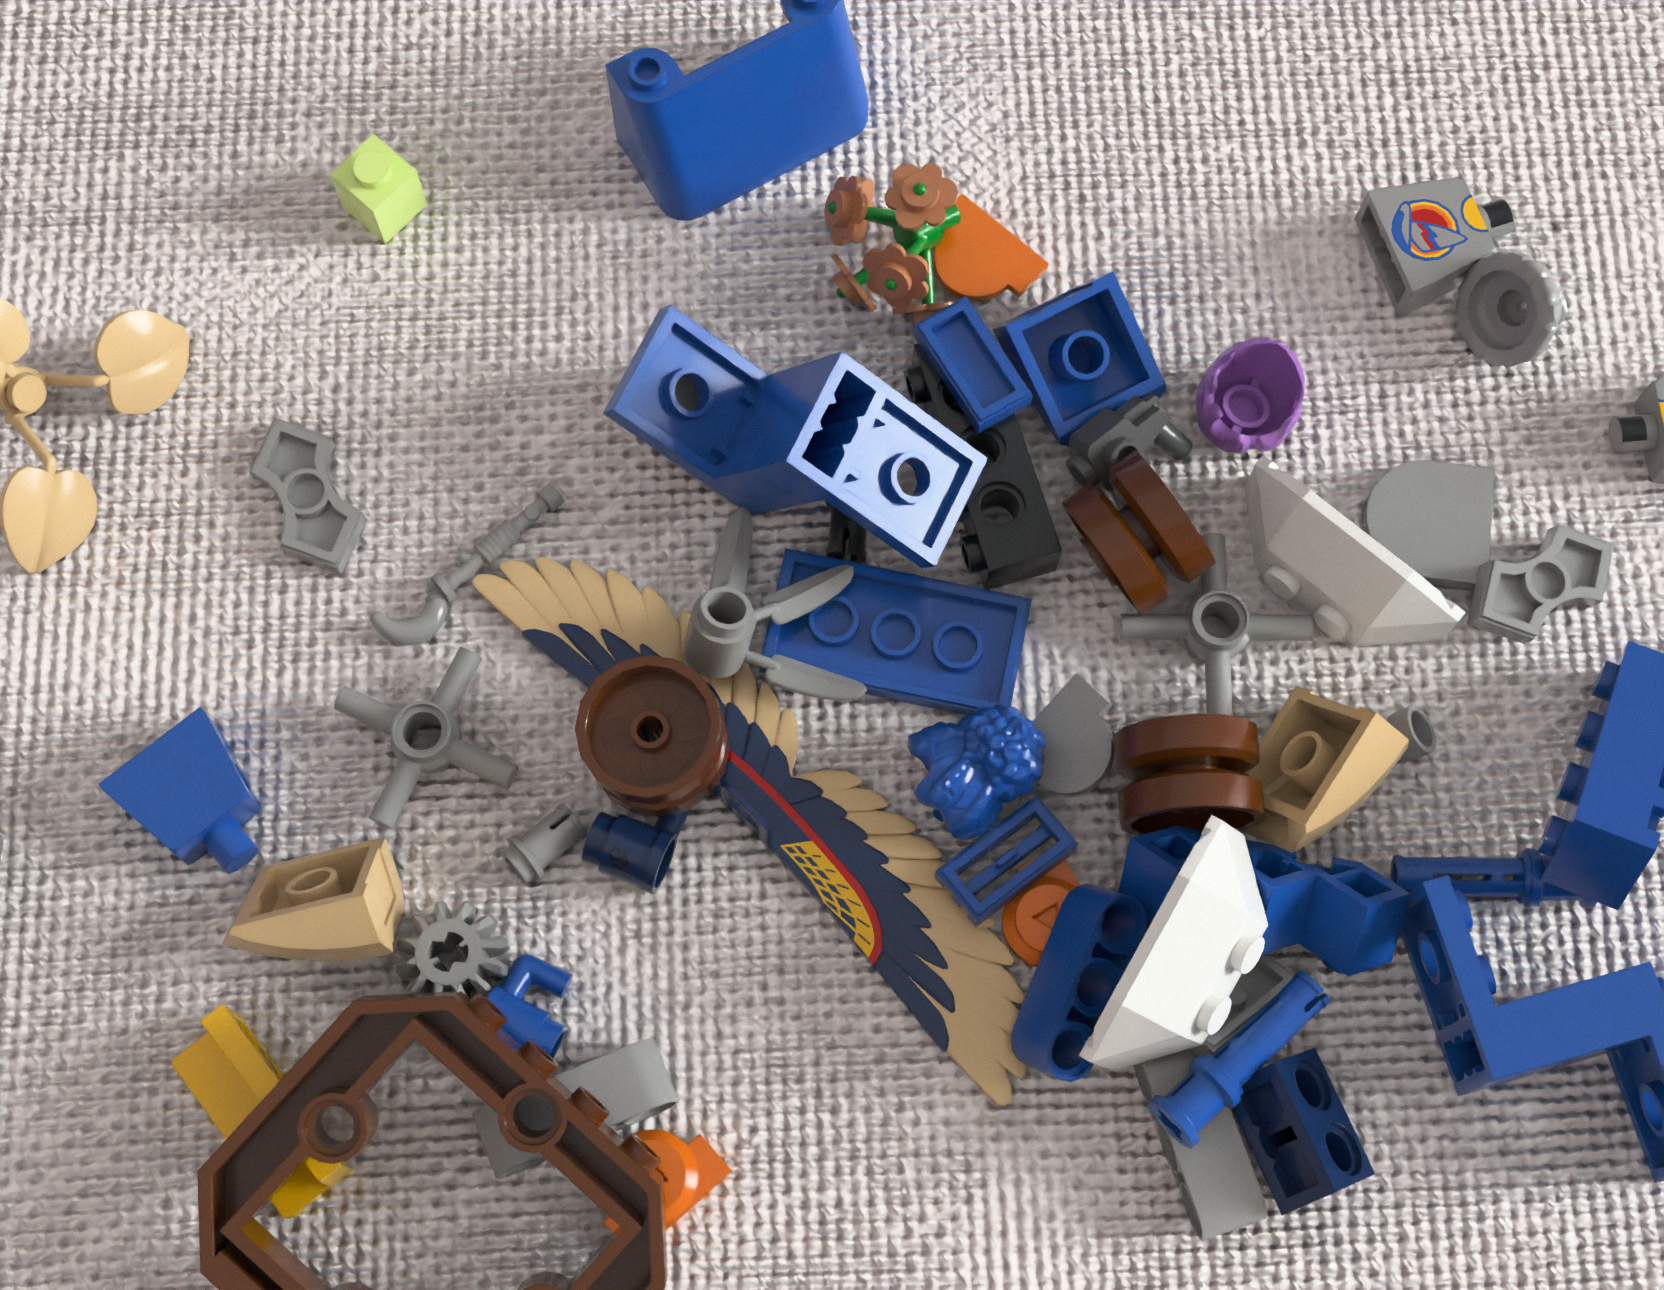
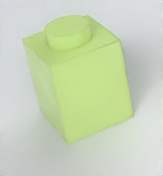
(379, 188)

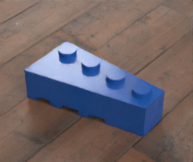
(1617, 787)

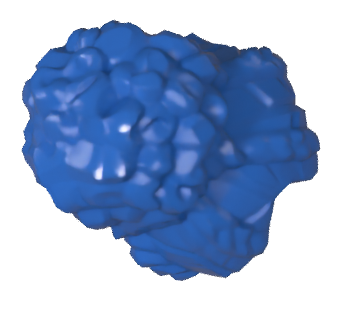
(977, 767)

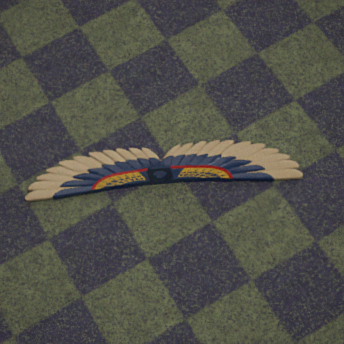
(817, 823)

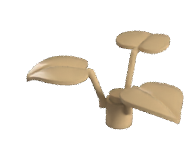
(142, 364)

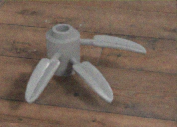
(725, 620)

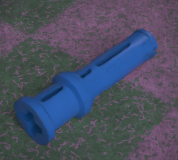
(1525, 868)
(1219, 1078)

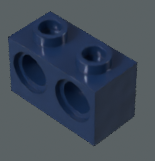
(1300, 1132)

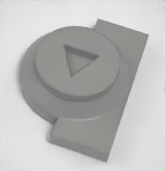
(1076, 738)

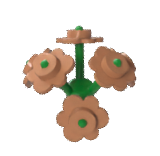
(904, 269)

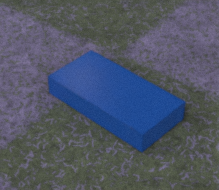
(972, 364)

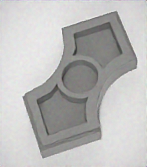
(317, 521)
(1518, 596)

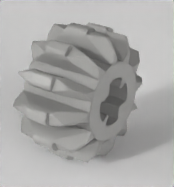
(443, 937)

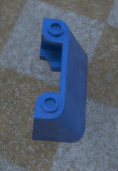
(742, 115)

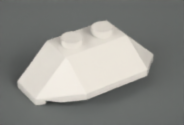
(1337, 568)
(1188, 957)

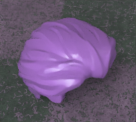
(1251, 396)

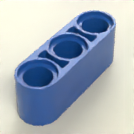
(1083, 949)

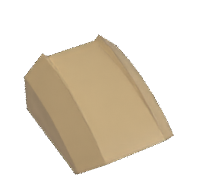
(1320, 767)
(323, 906)

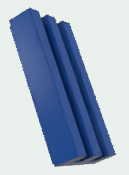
(965, 893)

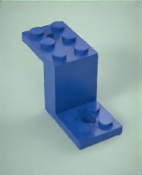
(797, 436)
(1510, 1041)

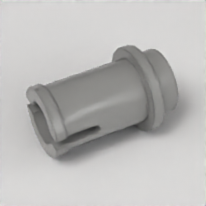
(543, 843)

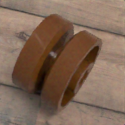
(1130, 539)
(644, 698)
(1187, 772)

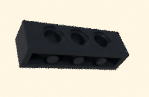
(998, 552)

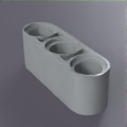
(626, 1081)
(1216, 1173)

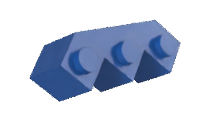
(1336, 912)

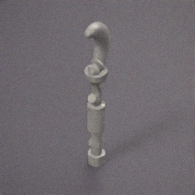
(441, 588)

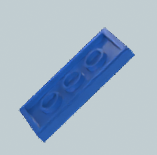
(907, 635)

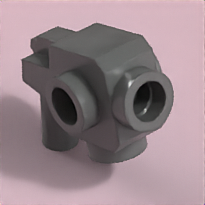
(1117, 434)

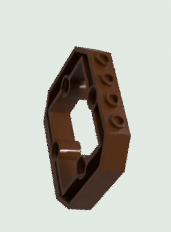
(500, 1071)

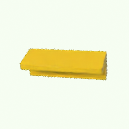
(229, 1078)

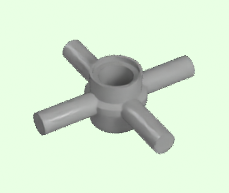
(1209, 649)
(404, 723)

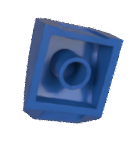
(1080, 355)

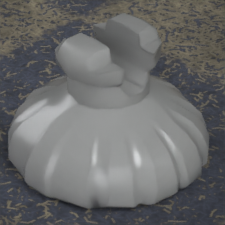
(1509, 308)

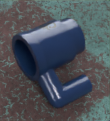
(633, 849)

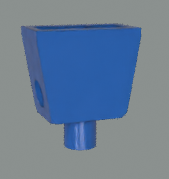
(190, 794)

